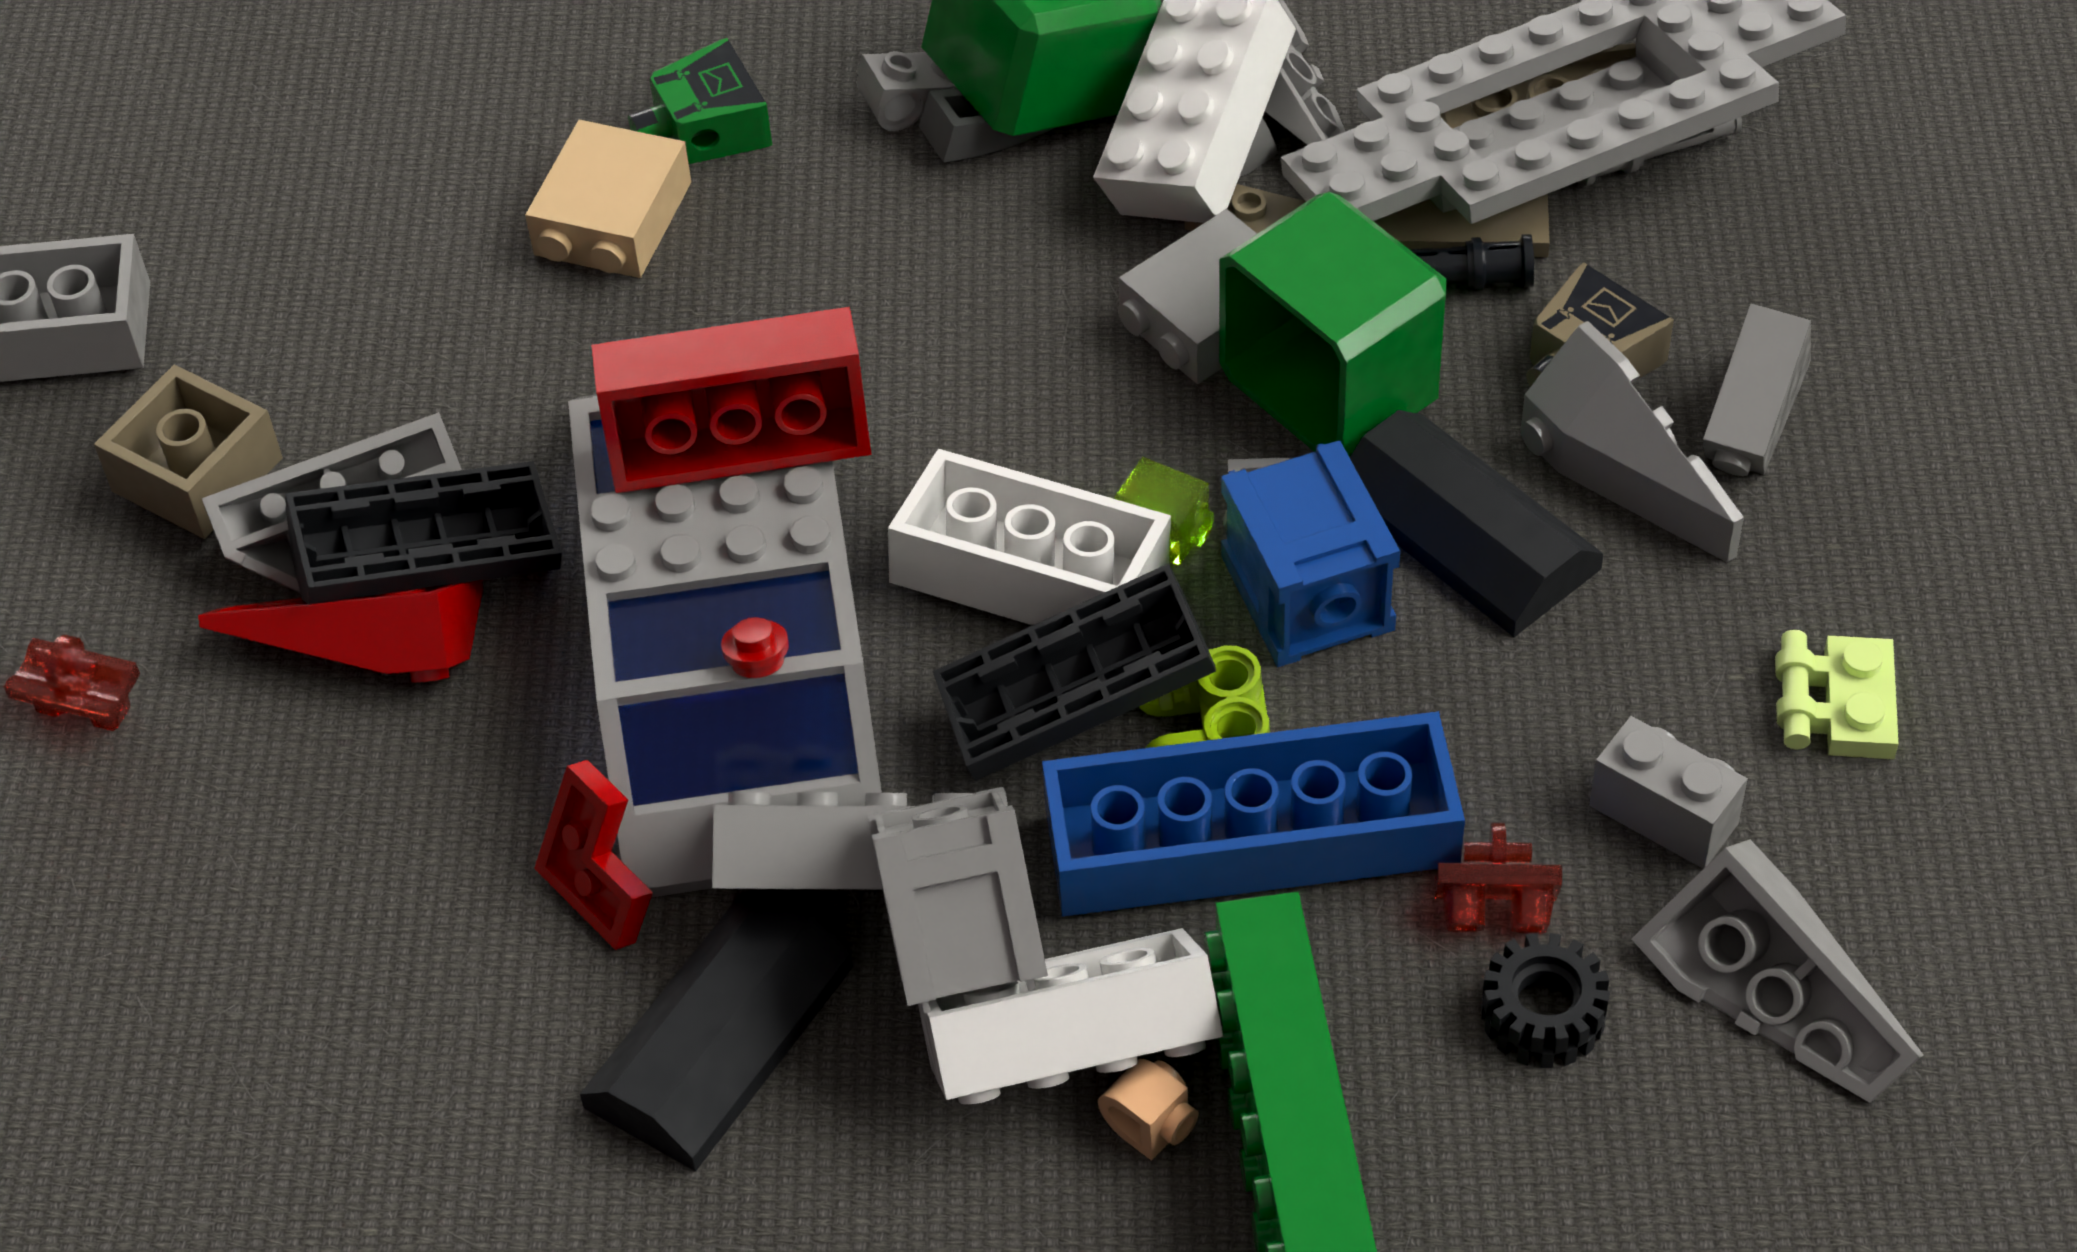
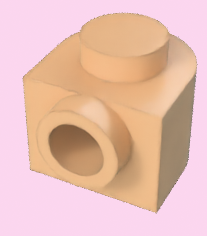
(1149, 1107)

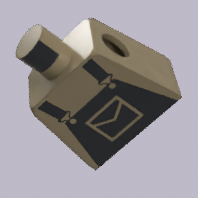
(1619, 315)

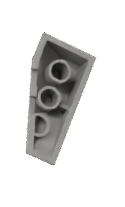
(1607, 438)
(1771, 964)

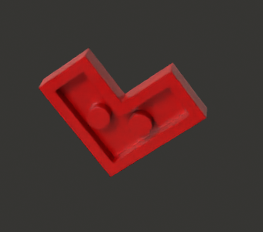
(580, 859)

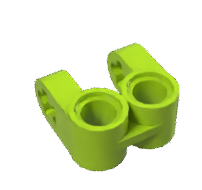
(1228, 700)

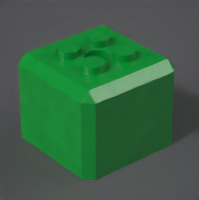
(1039, 59)
(1330, 323)

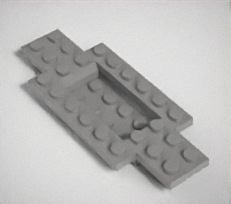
(1690, 73)

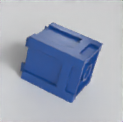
(1309, 553)

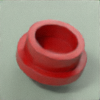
(755, 647)

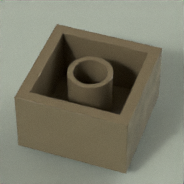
(186, 445)

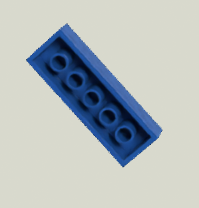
(1252, 813)

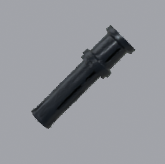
(1483, 262)

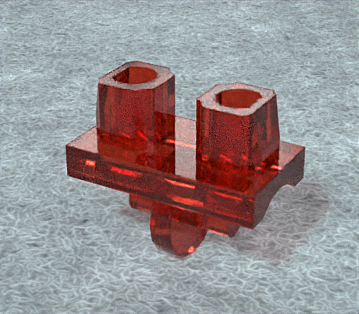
(69, 679)
(1528, 886)

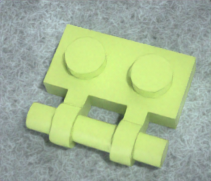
(1859, 695)

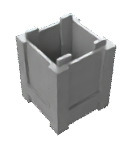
(957, 896)

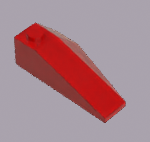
(387, 633)

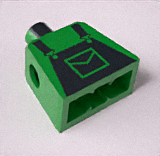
(706, 104)

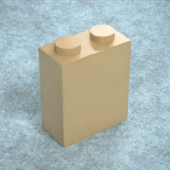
(608, 198)

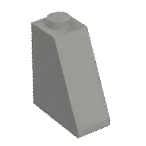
(1758, 391)

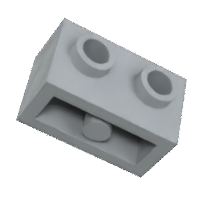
(1668, 791)

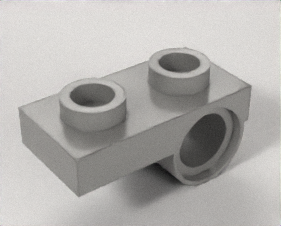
(898, 86)

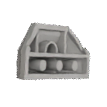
(253, 517)

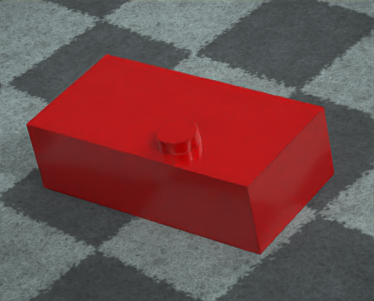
(731, 399)

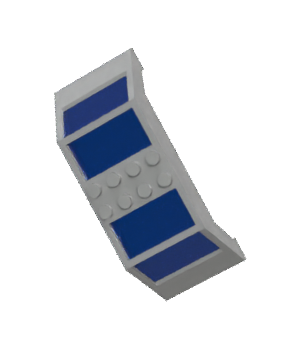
(675, 719)

